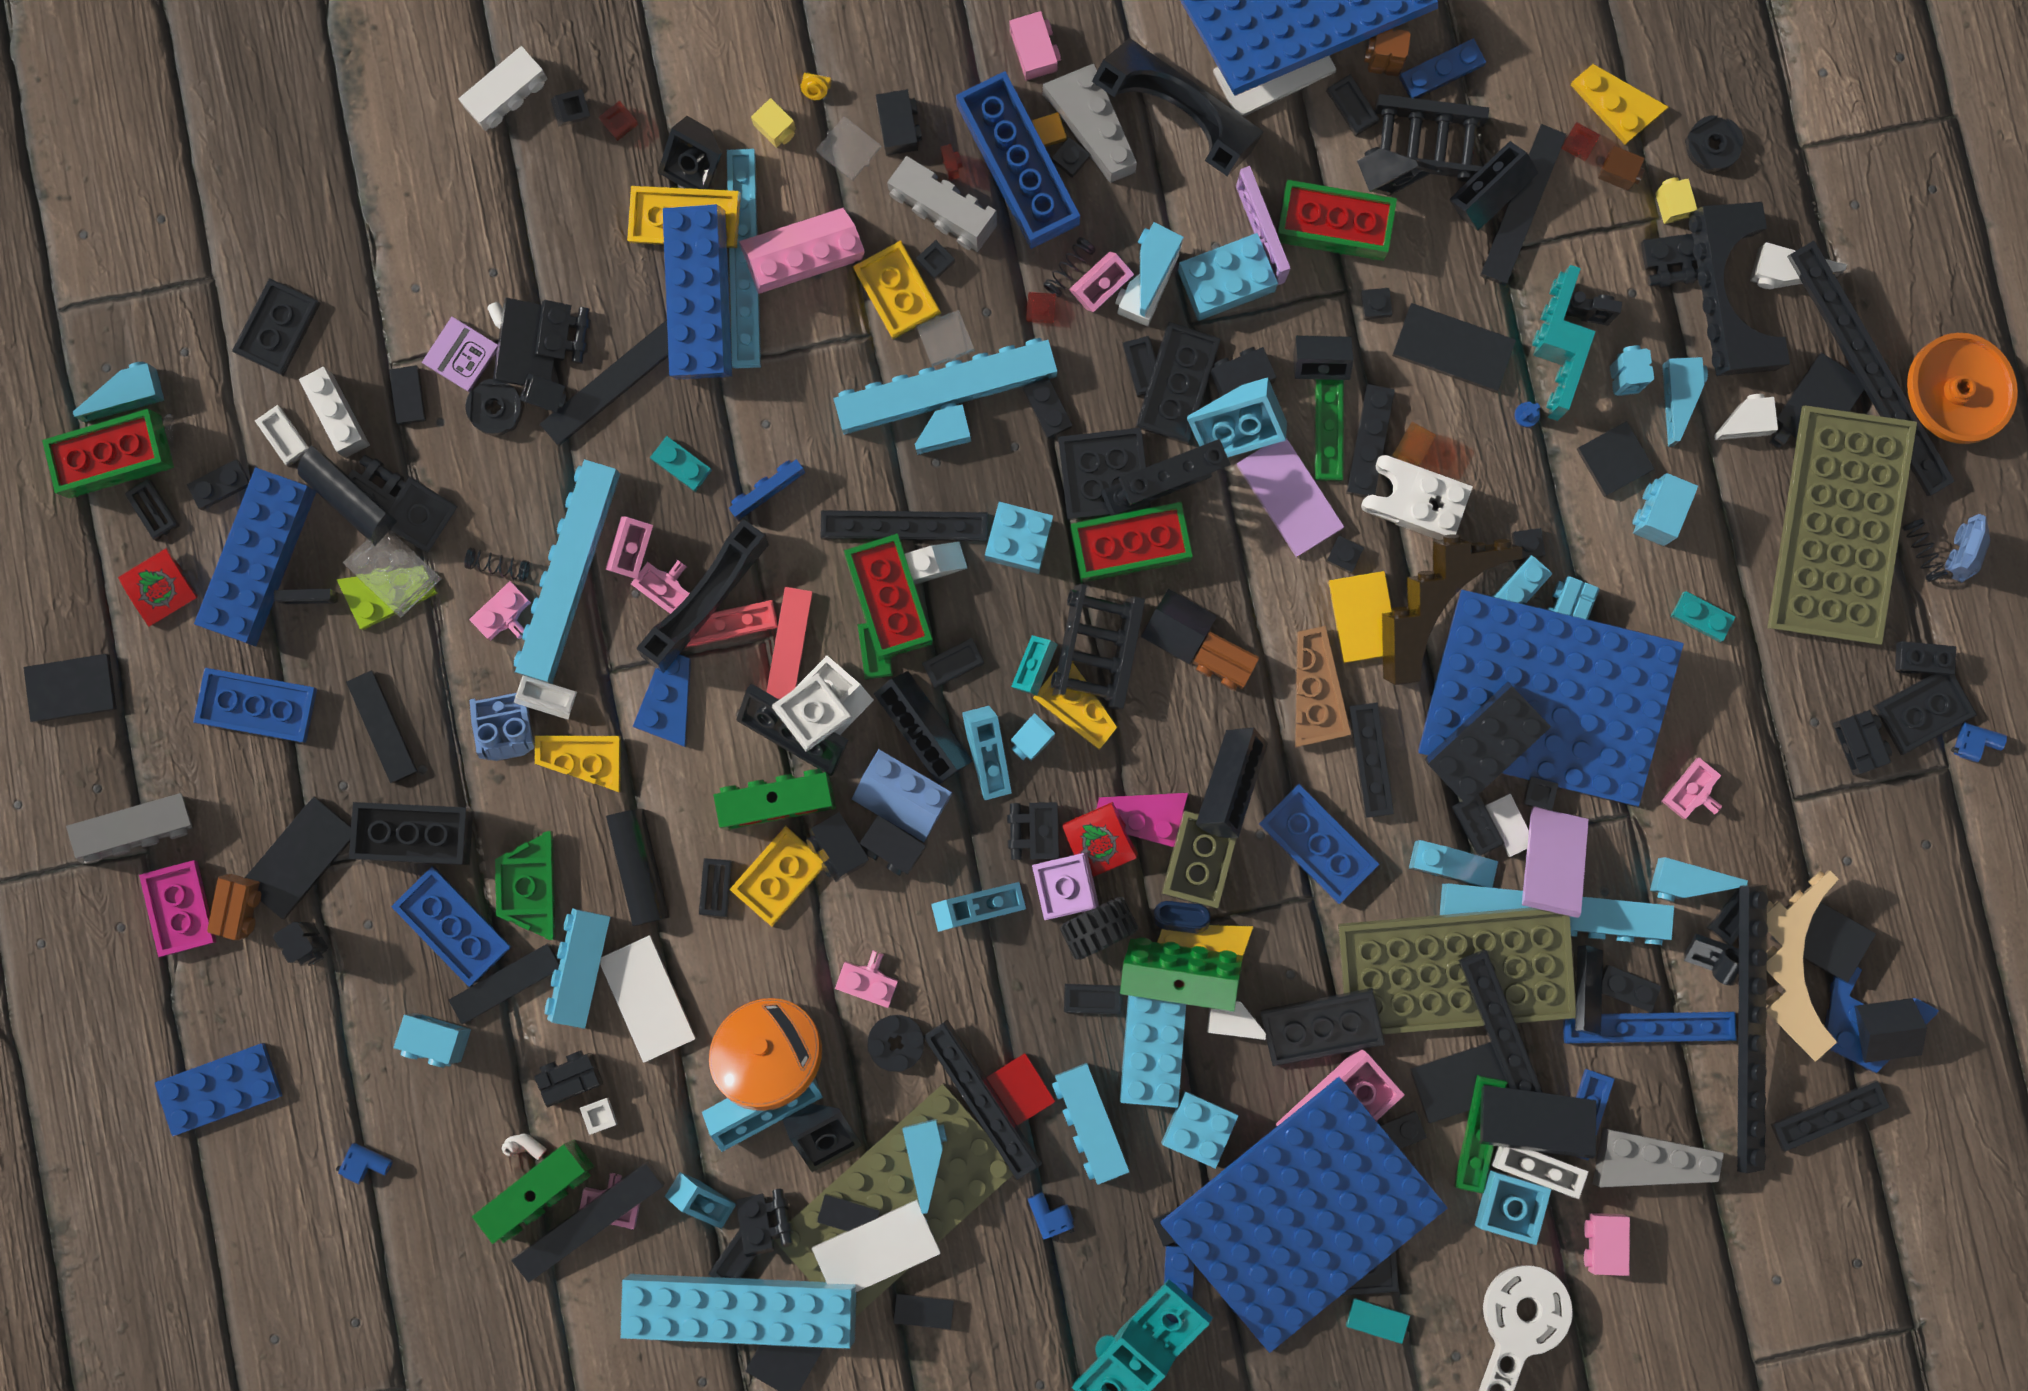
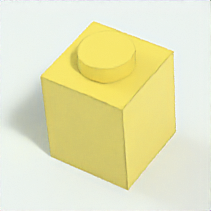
(774, 123)
(1675, 200)

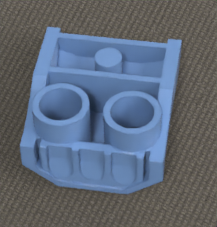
(1973, 544)
(501, 728)

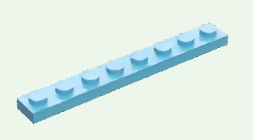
(743, 293)

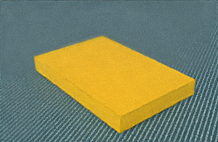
(896, 289)
(1358, 614)
(778, 876)

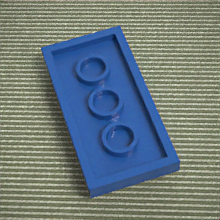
(255, 705)
(1318, 844)
(451, 926)
(218, 1089)

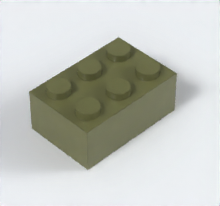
(1198, 864)

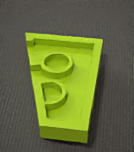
(366, 605)

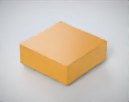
(1050, 129)

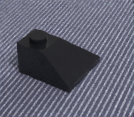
(690, 155)
(1390, 171)
(820, 1135)

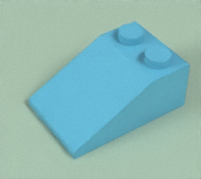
(1241, 419)

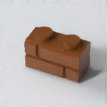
(1387, 52)
(1225, 661)
(234, 907)

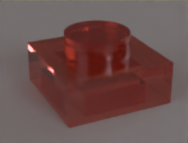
(618, 120)
(1580, 141)
(952, 161)
(1041, 307)

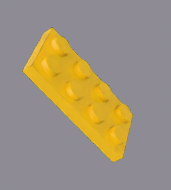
(646, 211)

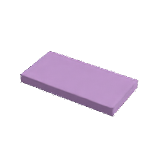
(1262, 223)
(1290, 496)
(1555, 862)

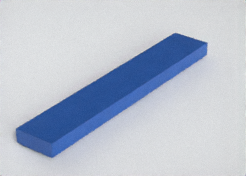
(1657, 1027)

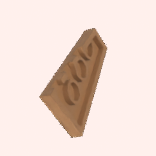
(1318, 692)

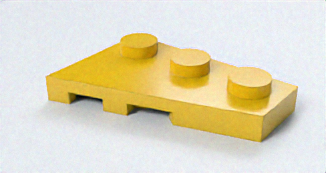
(1617, 103)
(1078, 711)
(584, 757)
(1214, 938)

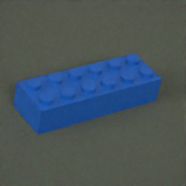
(1018, 160)
(697, 292)
(255, 556)

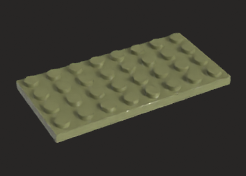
(1842, 525)
(1419, 974)
(884, 1180)

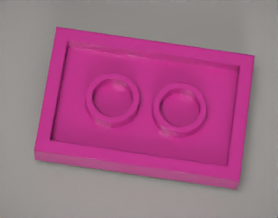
(177, 908)

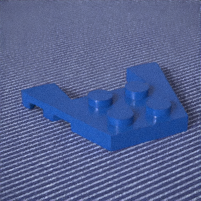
(1843, 1026)

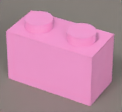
(1034, 46)
(1101, 281)
(629, 547)
(1607, 1244)

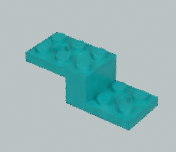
(1562, 343)
(1147, 1343)

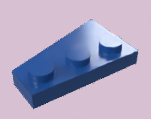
(666, 703)

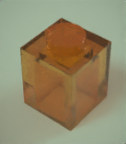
(1414, 444)

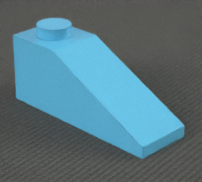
(1157, 254)
(1682, 387)
(123, 392)
(987, 751)
(1453, 864)
(1683, 880)
(978, 906)
(924, 1149)

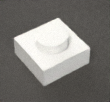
(598, 1116)

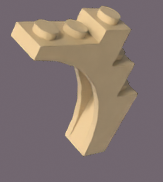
(1785, 964)

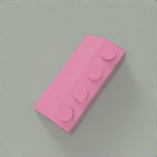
(802, 250)
(1365, 1080)

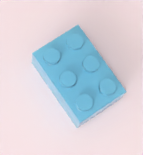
(1227, 276)

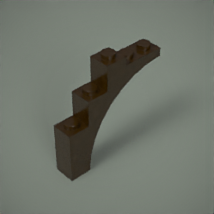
(1408, 629)

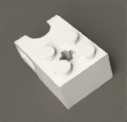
(1411, 496)

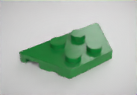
(527, 886)

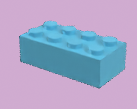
(1152, 1052)

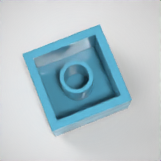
(1664, 509)
(1018, 537)
(431, 1038)
(1199, 1129)
(1512, 1207)

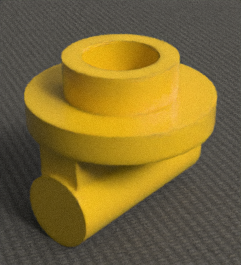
(815, 86)

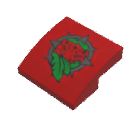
(157, 587)
(1101, 837)

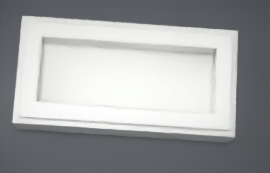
(282, 435)
(545, 697)
(1509, 824)

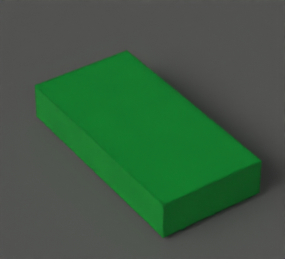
(872, 667)

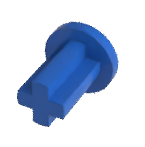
(1527, 414)

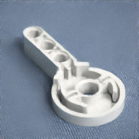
(1518, 1337)

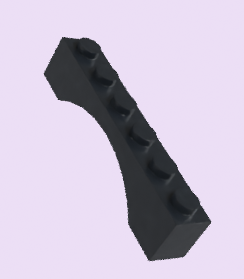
(678, 628)

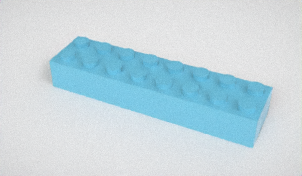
(738, 1311)

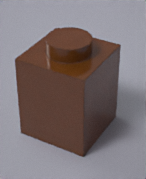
(1622, 168)

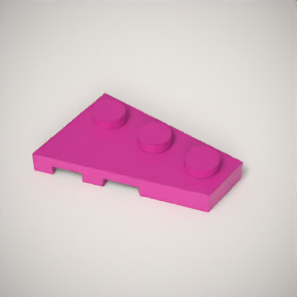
(1150, 816)

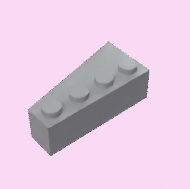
(1092, 120)
(942, 204)
(129, 828)
(1644, 1160)

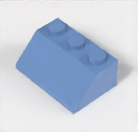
(901, 795)

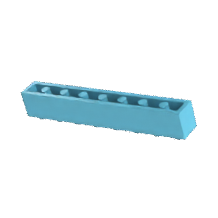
(952, 384)
(567, 571)
(1597, 915)

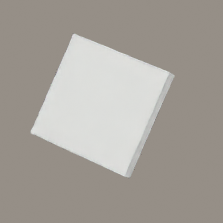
(812, 712)

